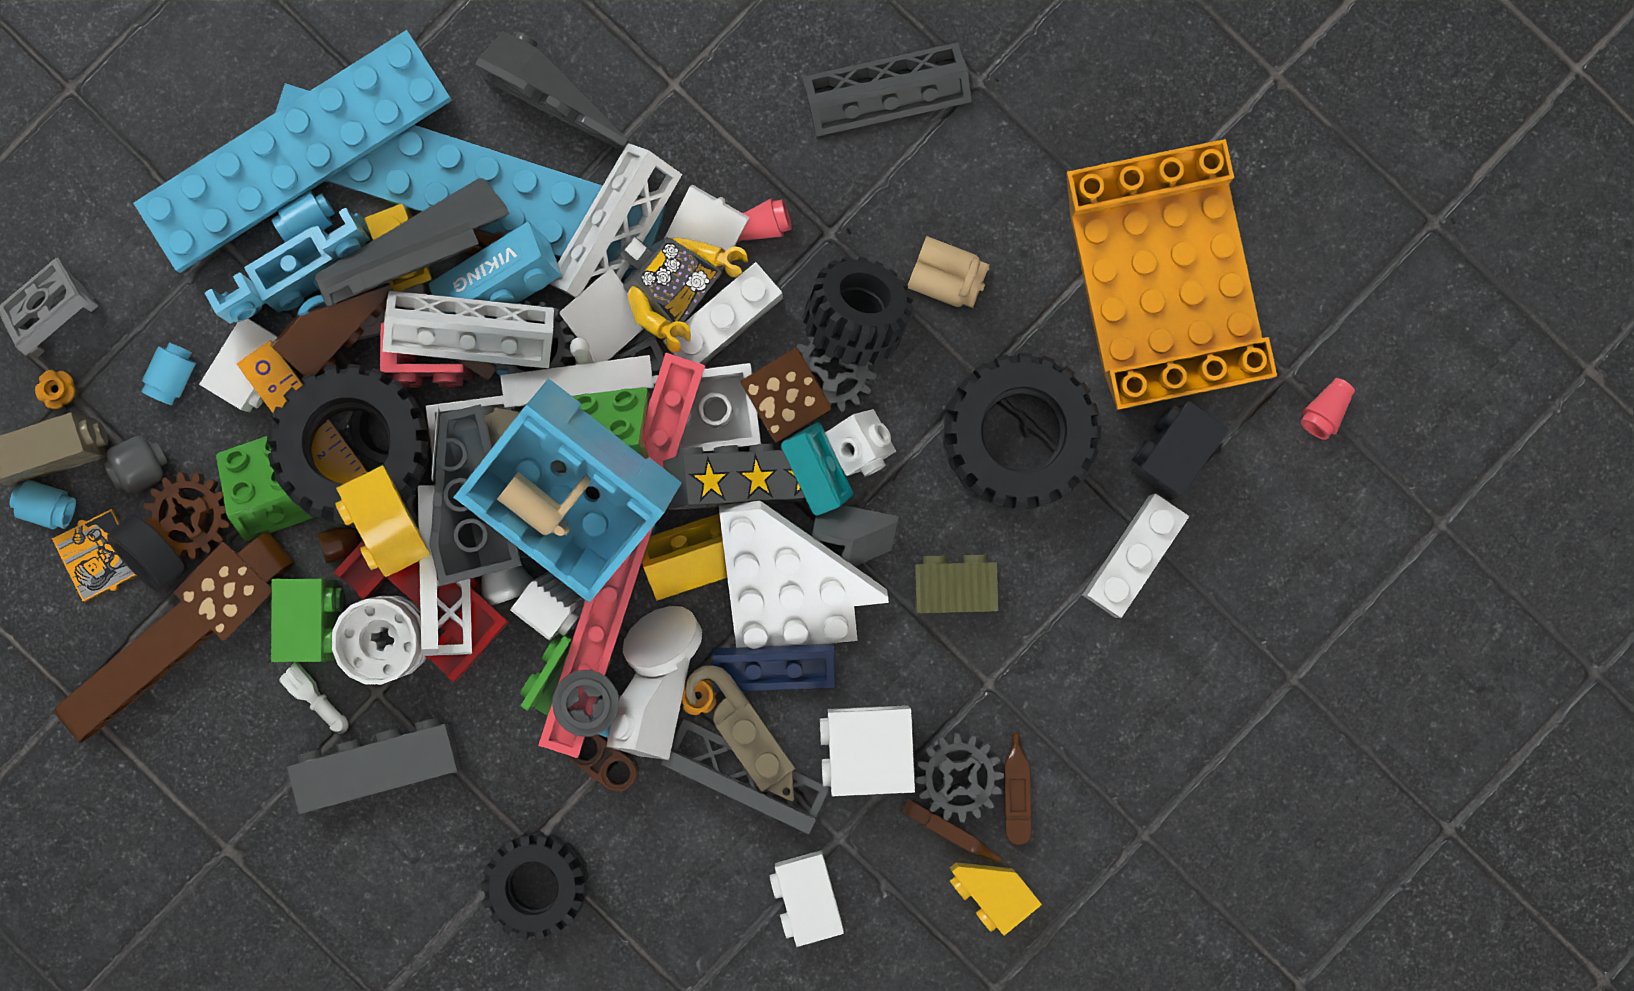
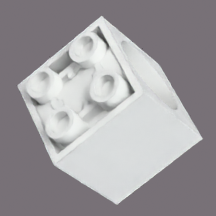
(868, 750)

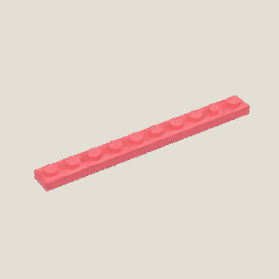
(604, 614)

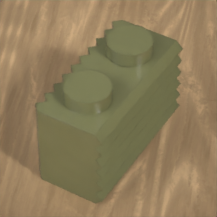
(956, 586)

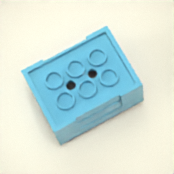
(602, 529)

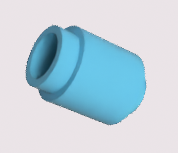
(303, 214)
(168, 373)
(42, 504)

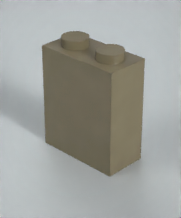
(50, 448)

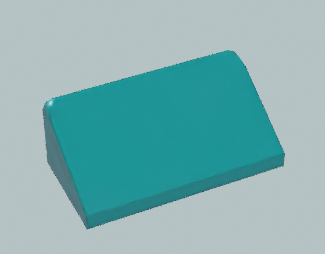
(817, 469)

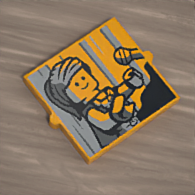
(91, 558)

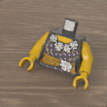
(672, 281)

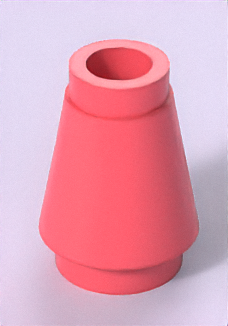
(767, 221)
(1327, 410)

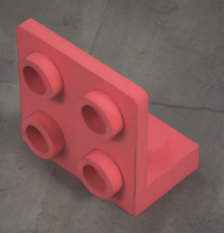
(398, 367)

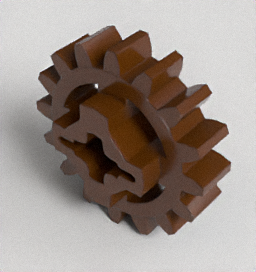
(203, 507)

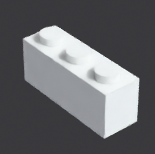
(728, 315)
(1135, 555)

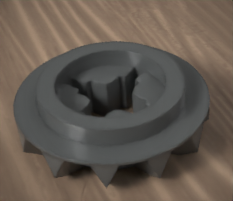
(578, 721)

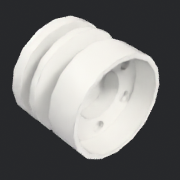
(362, 651)

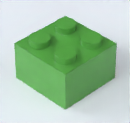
(304, 619)

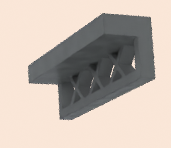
(889, 93)
(737, 789)

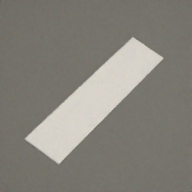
(579, 379)

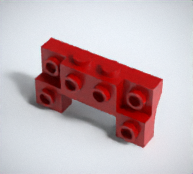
(485, 619)

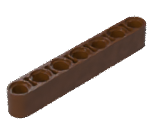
(155, 652)

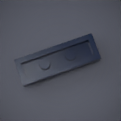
(778, 667)

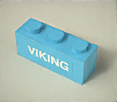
(502, 271)

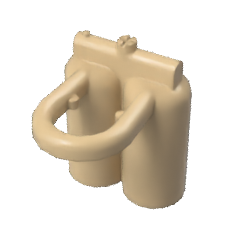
(948, 274)
(539, 508)

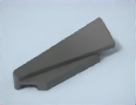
(415, 244)

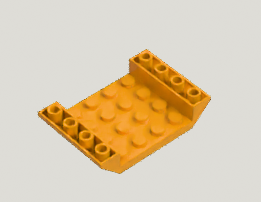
(1167, 275)

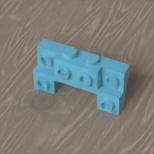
(289, 270)

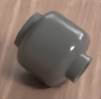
(134, 465)

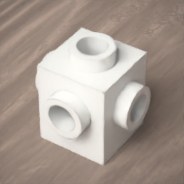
(861, 443)

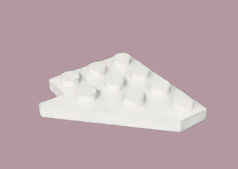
(787, 582)

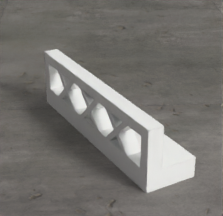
(609, 215)
(468, 332)
(428, 592)

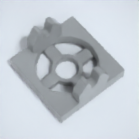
(48, 283)

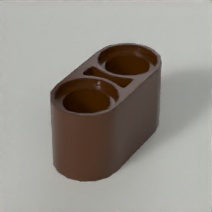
(599, 765)

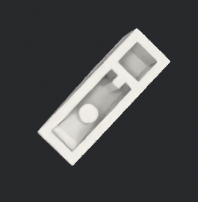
(649, 714)

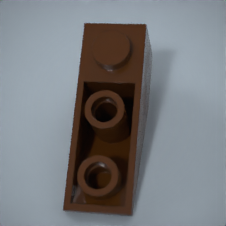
(319, 333)

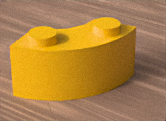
(382, 522)

